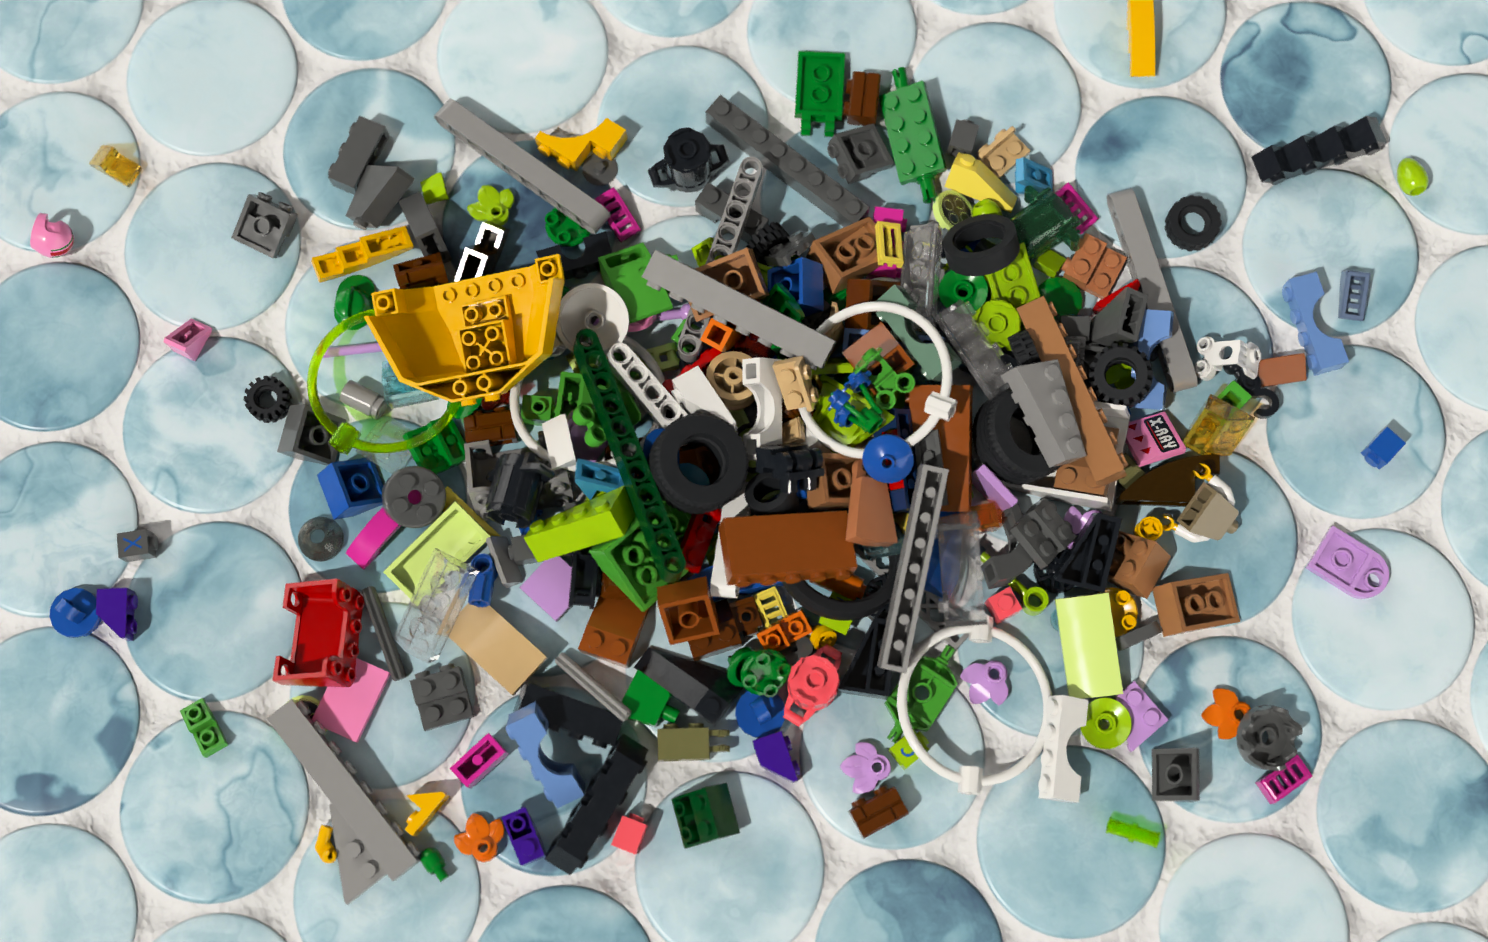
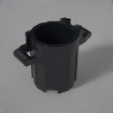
(687, 161)
(516, 488)

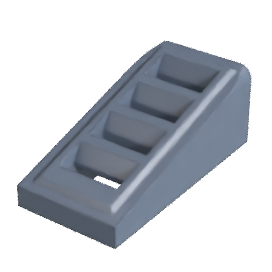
(1344, 294)

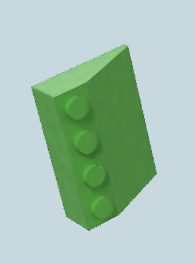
(630, 563)

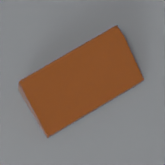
(1282, 370)

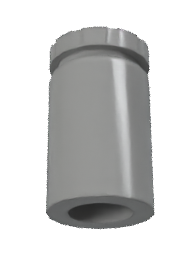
(363, 399)

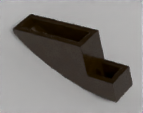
(483, 256)
(1169, 484)

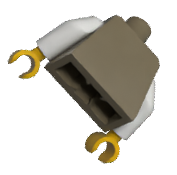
(1208, 512)

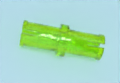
(1132, 832)

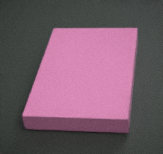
(350, 708)

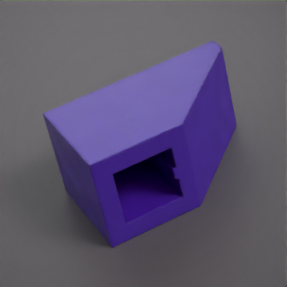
(117, 610)
(774, 756)
(524, 836)

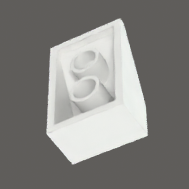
(697, 396)

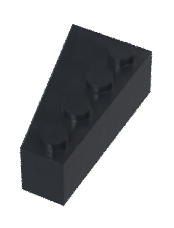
(572, 715)

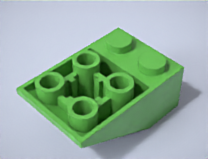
(624, 273)
(574, 392)

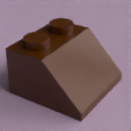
(863, 291)
(723, 642)

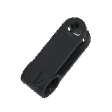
(583, 579)

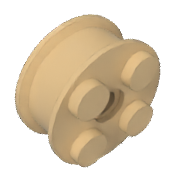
(726, 379)

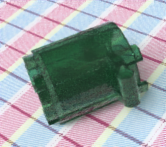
(1045, 223)

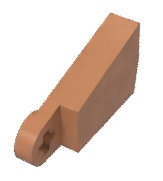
(870, 511)

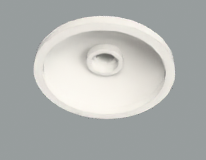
(588, 301)

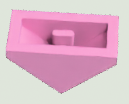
(189, 339)

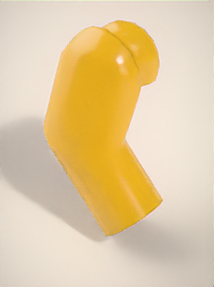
(324, 846)

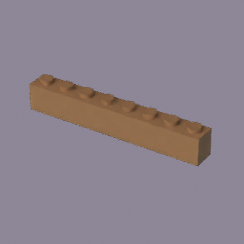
(1050, 345)

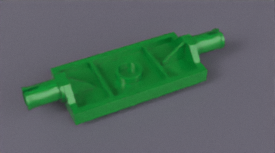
(913, 134)

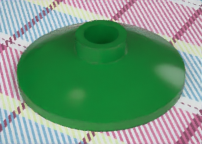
(953, 282)

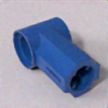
(482, 588)

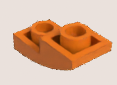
(785, 631)

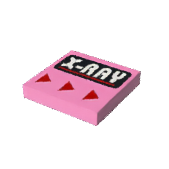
(1153, 439)

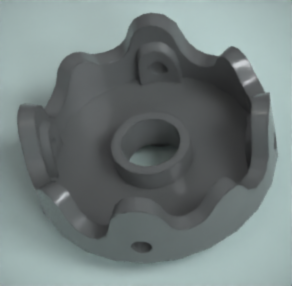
(396, 500)
(1280, 742)

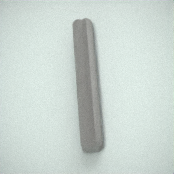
(593, 686)

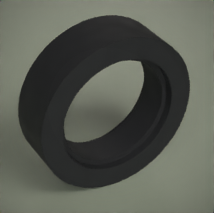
(986, 261)

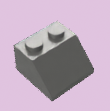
(306, 437)

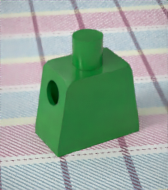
(649, 701)

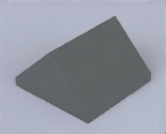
(1175, 775)

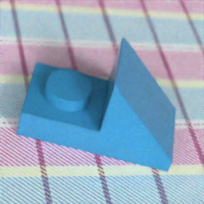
(1032, 174)
(596, 476)

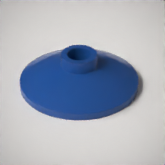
(888, 447)

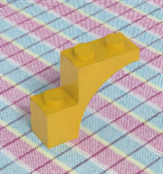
(571, 152)

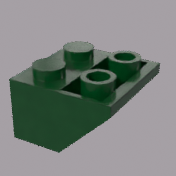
(705, 815)

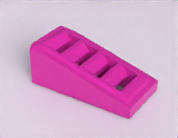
(608, 197)
(1074, 197)
(1267, 790)

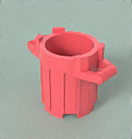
(812, 684)

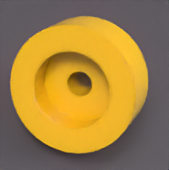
(822, 635)

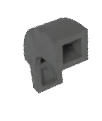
(1005, 568)

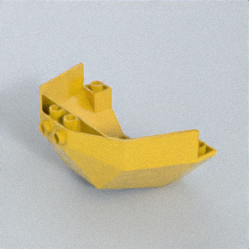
(471, 333)

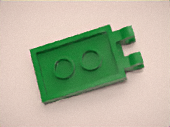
(819, 90)

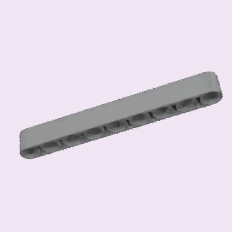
(522, 166)
(725, 247)
(1145, 267)

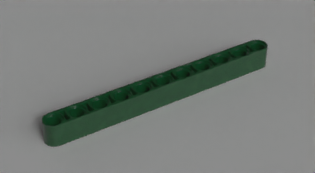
(628, 464)

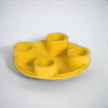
(1123, 610)

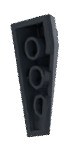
(692, 683)

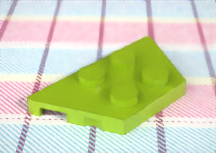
(825, 419)

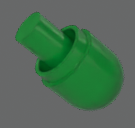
(434, 863)

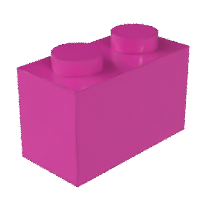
(479, 761)

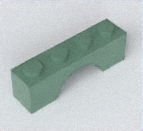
(904, 332)

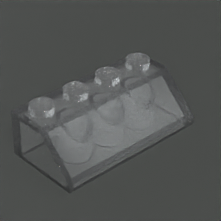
(922, 268)
(975, 347)
(435, 606)

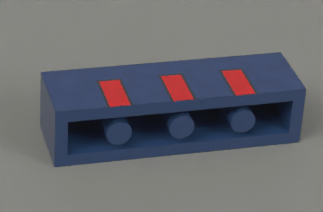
(901, 491)

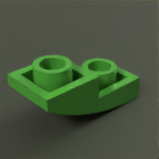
(204, 727)

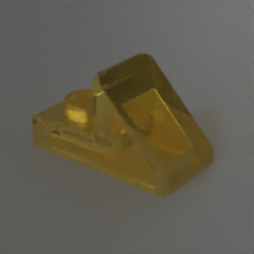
(115, 165)

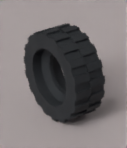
(1192, 205)

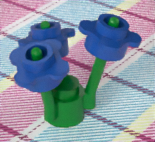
(846, 414)

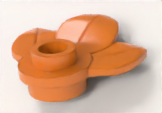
(1223, 713)
(478, 834)

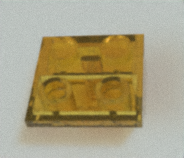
(1217, 428)

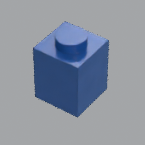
(1382, 448)

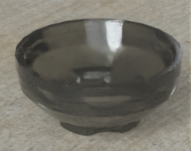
(328, 547)

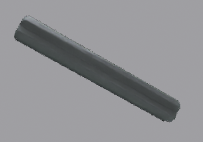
(383, 633)

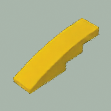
(1141, 37)
(362, 254)

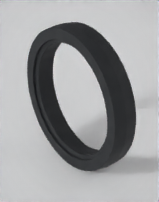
(842, 609)

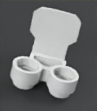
(1243, 354)

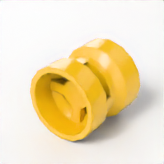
(1151, 526)

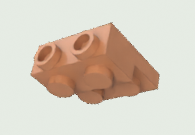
(1093, 266)

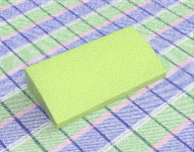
(452, 533)
(1089, 645)

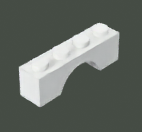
(762, 382)
(1057, 778)

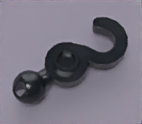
(1253, 387)

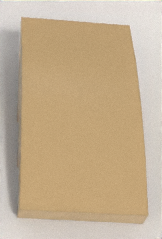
(496, 646)

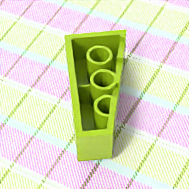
(581, 526)

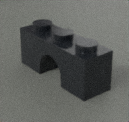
(595, 246)

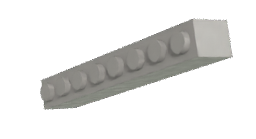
(738, 309)
(912, 568)
(344, 789)

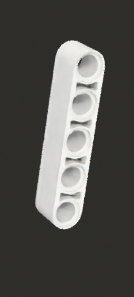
(647, 381)
(734, 508)

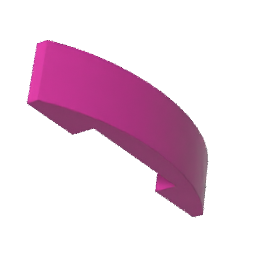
(375, 535)

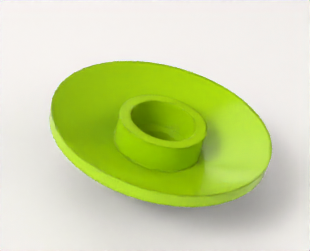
(1118, 719)

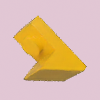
(429, 805)

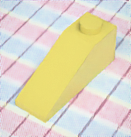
(977, 181)

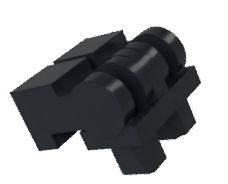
(791, 463)

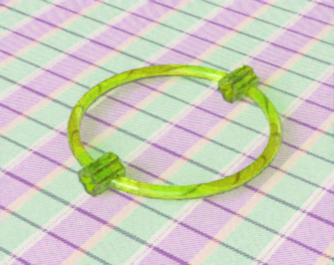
(347, 436)

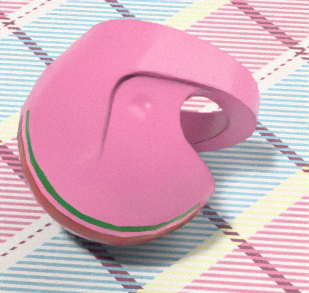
(51, 238)

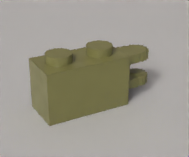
(688, 743)

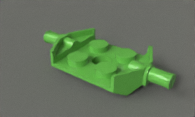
(939, 681)

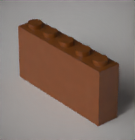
(954, 438)
(786, 548)

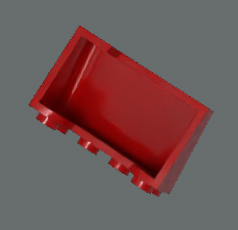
(324, 634)

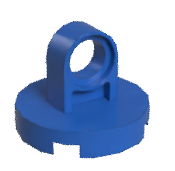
(74, 613)
(759, 714)

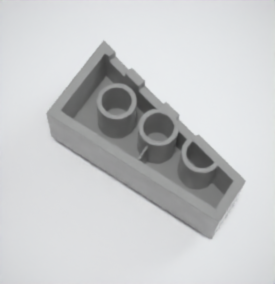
(1047, 410)

